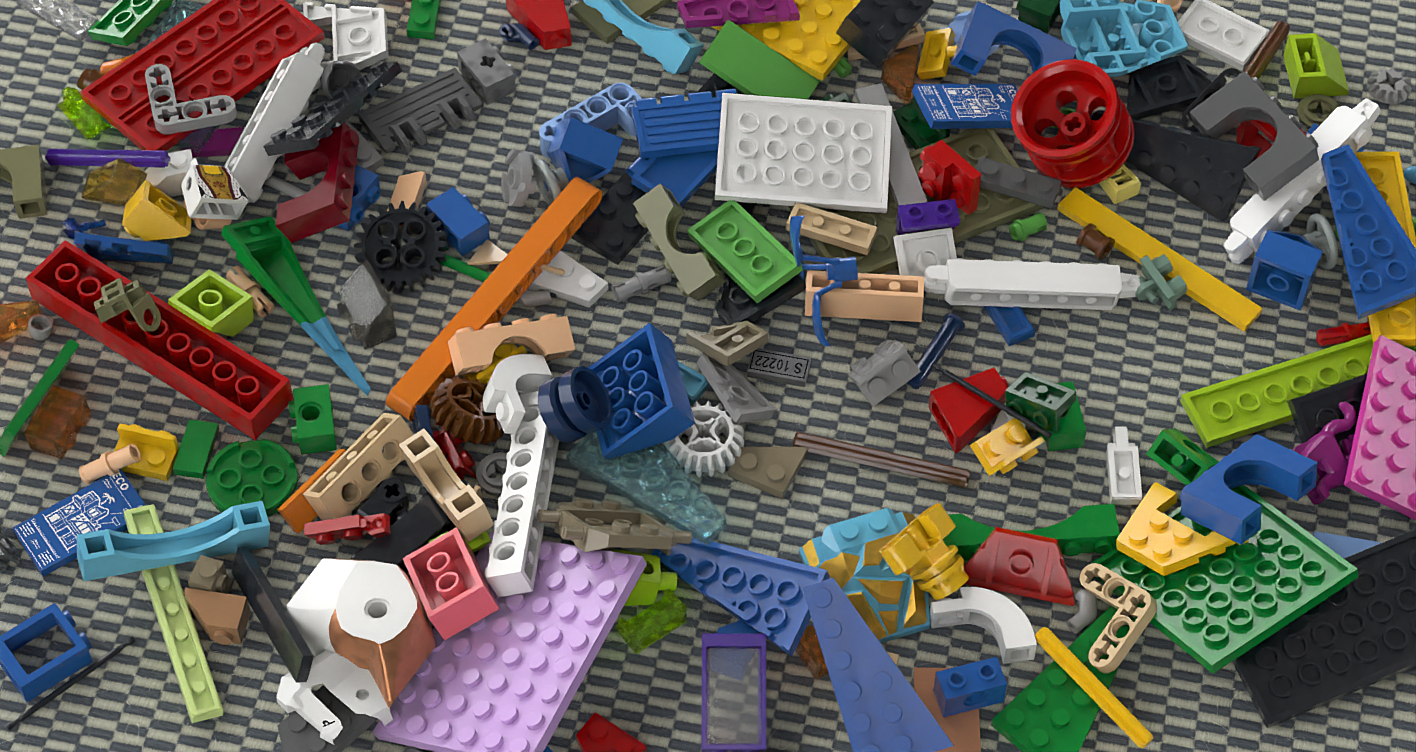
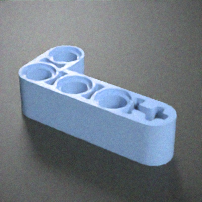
(601, 110)

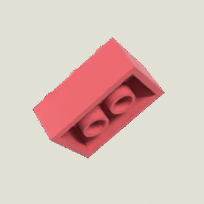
(450, 583)

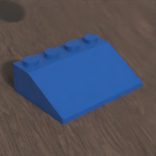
(644, 393)

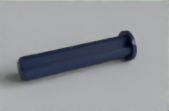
(936, 348)

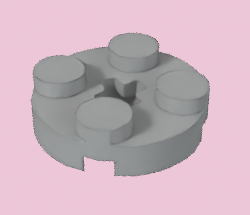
(519, 180)

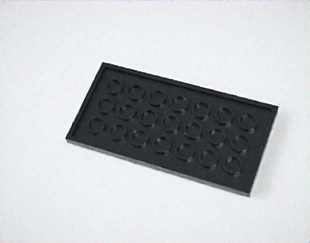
(1343, 641)

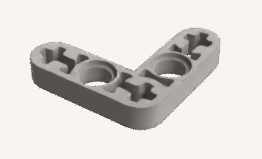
(172, 109)

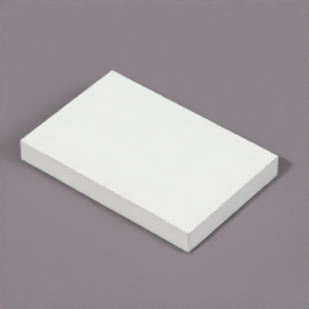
(1222, 33)

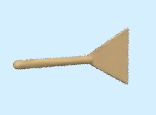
(491, 254)

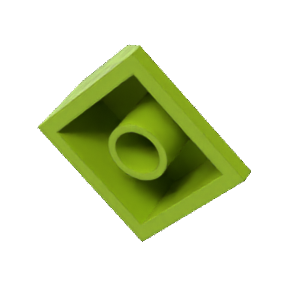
(215, 304)

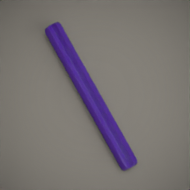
(101, 157)

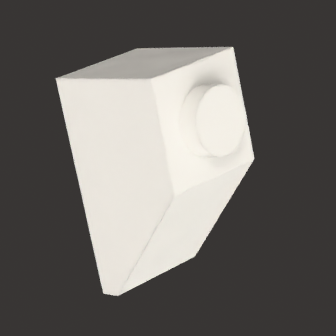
(171, 177)

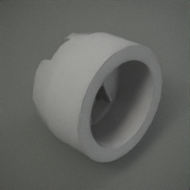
(44, 324)

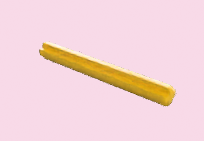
(1093, 687)

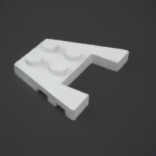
(356, 32)

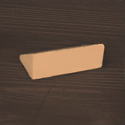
(409, 189)

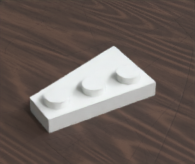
(576, 285)

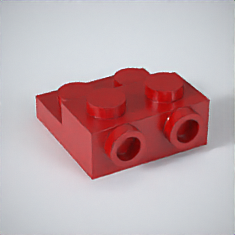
(949, 176)

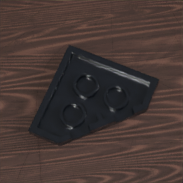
(739, 306)

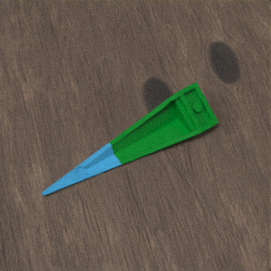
(275, 266)

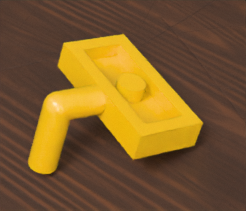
(936, 53)

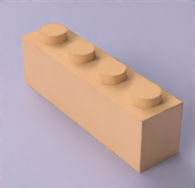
(868, 297)

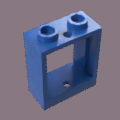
(55, 670)

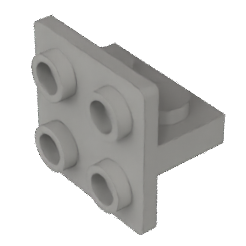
(883, 371)

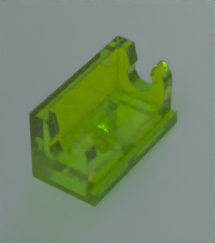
(653, 622)

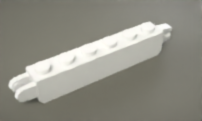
(279, 105)
(1278, 211)
(1030, 284)

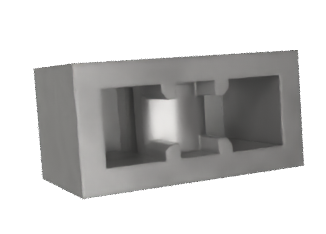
(487, 71)

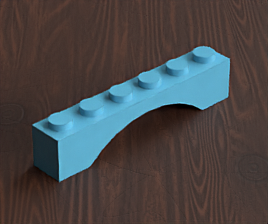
(671, 47)
(117, 553)

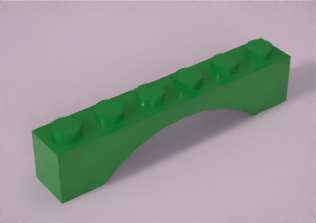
(1087, 531)

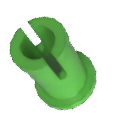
(1022, 228)

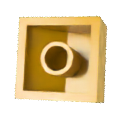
(155, 215)

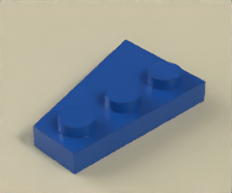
(124, 249)

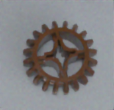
(460, 410)

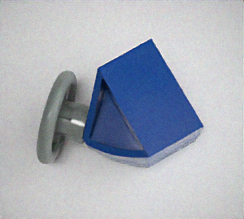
(575, 152)
(1288, 262)

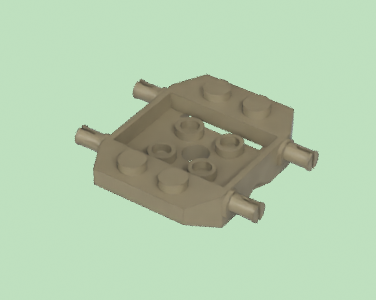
(630, 527)

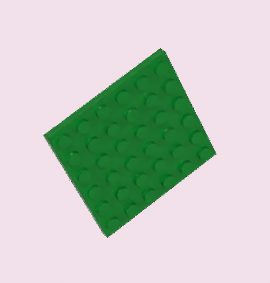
(1240, 595)

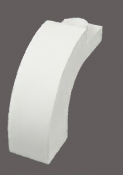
(509, 379)
(993, 613)

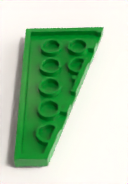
(1053, 708)

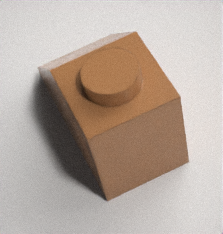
(219, 614)

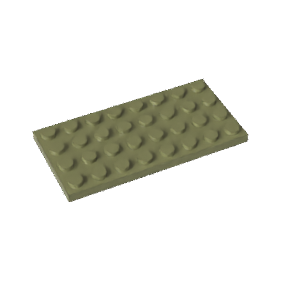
(992, 207)

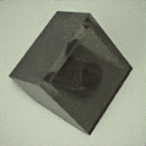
(367, 308)

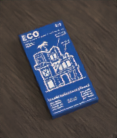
(966, 105)
(53, 533)

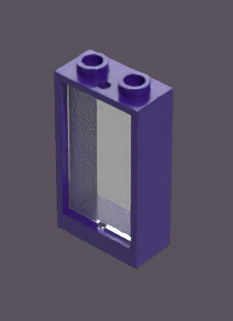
(733, 693)

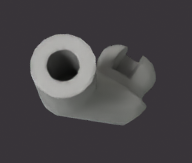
(533, 299)
(1087, 611)

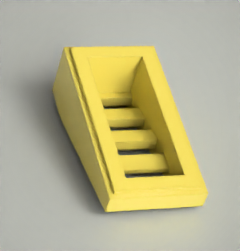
(1124, 191)

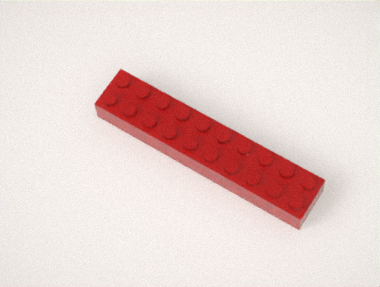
(176, 353)

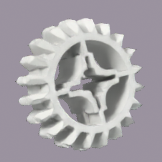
(704, 447)

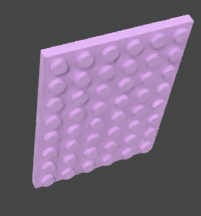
(519, 667)

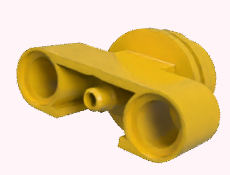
(922, 547)

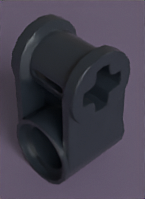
(386, 501)

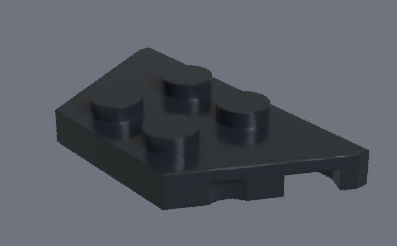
(1164, 87)

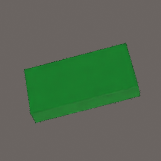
(196, 449)

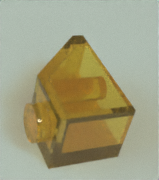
(113, 183)

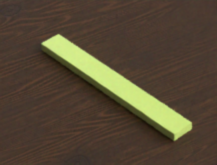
(177, 626)

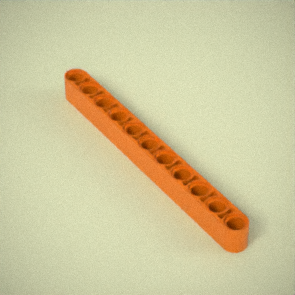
(497, 292)

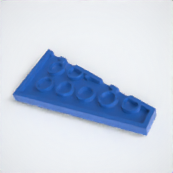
(1373, 243)
(750, 586)
(871, 691)

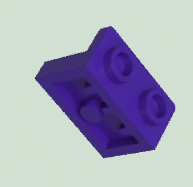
(927, 216)

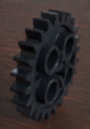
(427, 246)

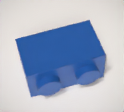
(461, 221)

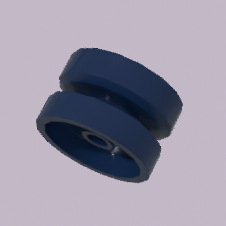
(574, 404)

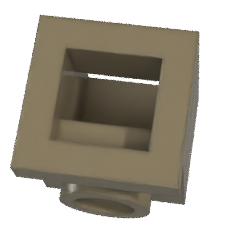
(210, 576)

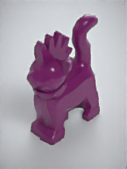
(1330, 459)

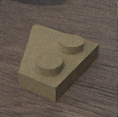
(729, 342)
(768, 467)

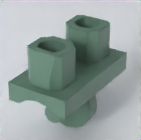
(1154, 272)

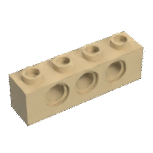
(346, 472)

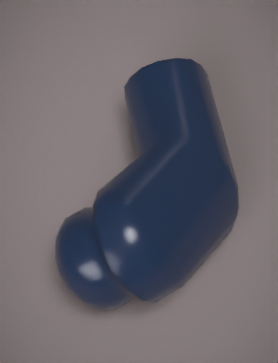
(518, 33)

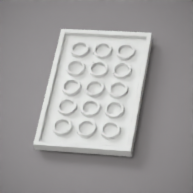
(803, 153)

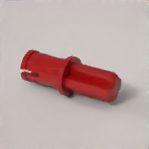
(1342, 334)

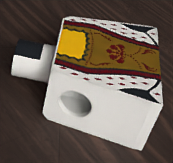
(212, 192)

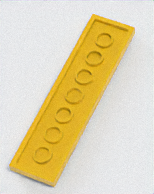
(1386, 173)

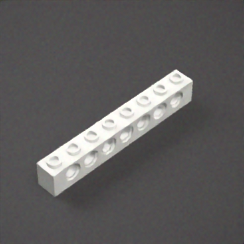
(524, 492)

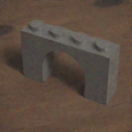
(1244, 101)

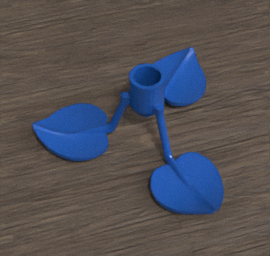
(836, 269)

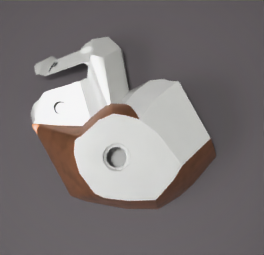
(364, 640)

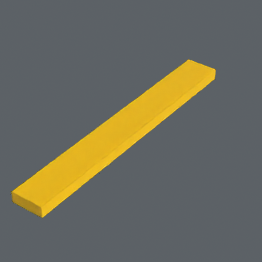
(1137, 244)

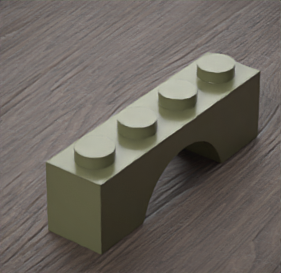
(661, 214)

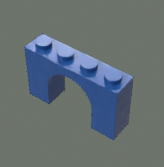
(992, 27)
(1255, 462)

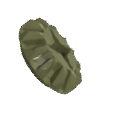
(1308, 106)

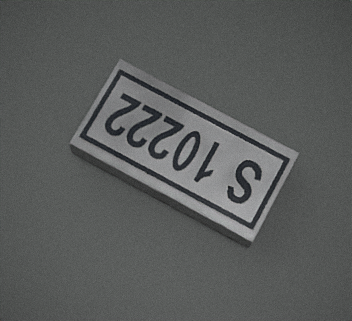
(779, 367)

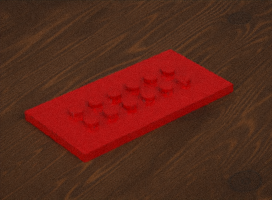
(212, 53)

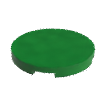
(251, 474)

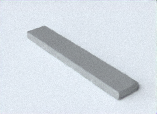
(902, 174)

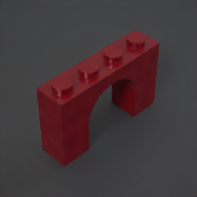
(331, 199)

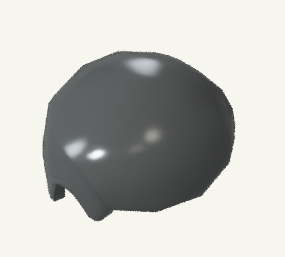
(337, 76)

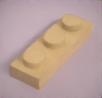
(834, 229)

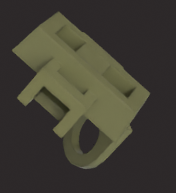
(120, 298)

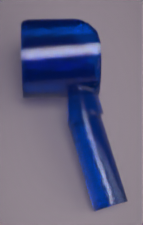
(73, 226)

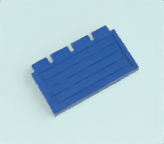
(678, 124)
(679, 173)

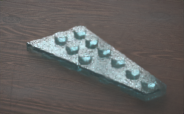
(654, 482)

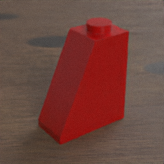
(544, 19)
(962, 412)

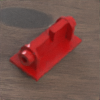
(458, 458)

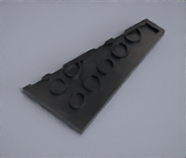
(327, 115)
(1191, 164)

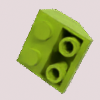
(1314, 66)

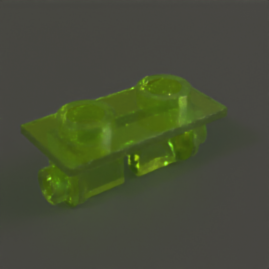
(81, 114)

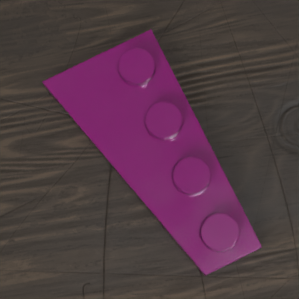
(716, 12)

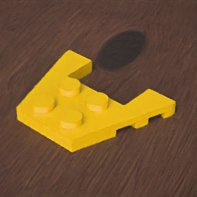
(1162, 541)

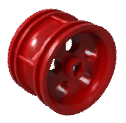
(1083, 148)

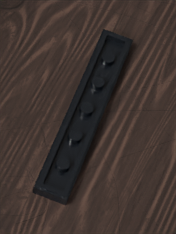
(272, 615)

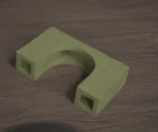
(25, 172)

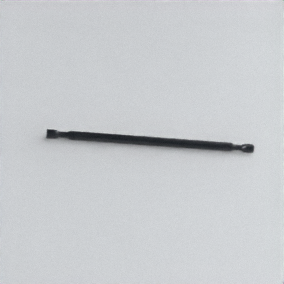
(991, 400)
(71, 682)

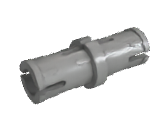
(641, 283)

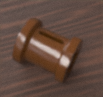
(1095, 241)

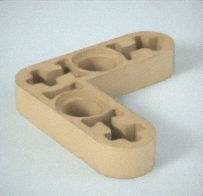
(1126, 606)

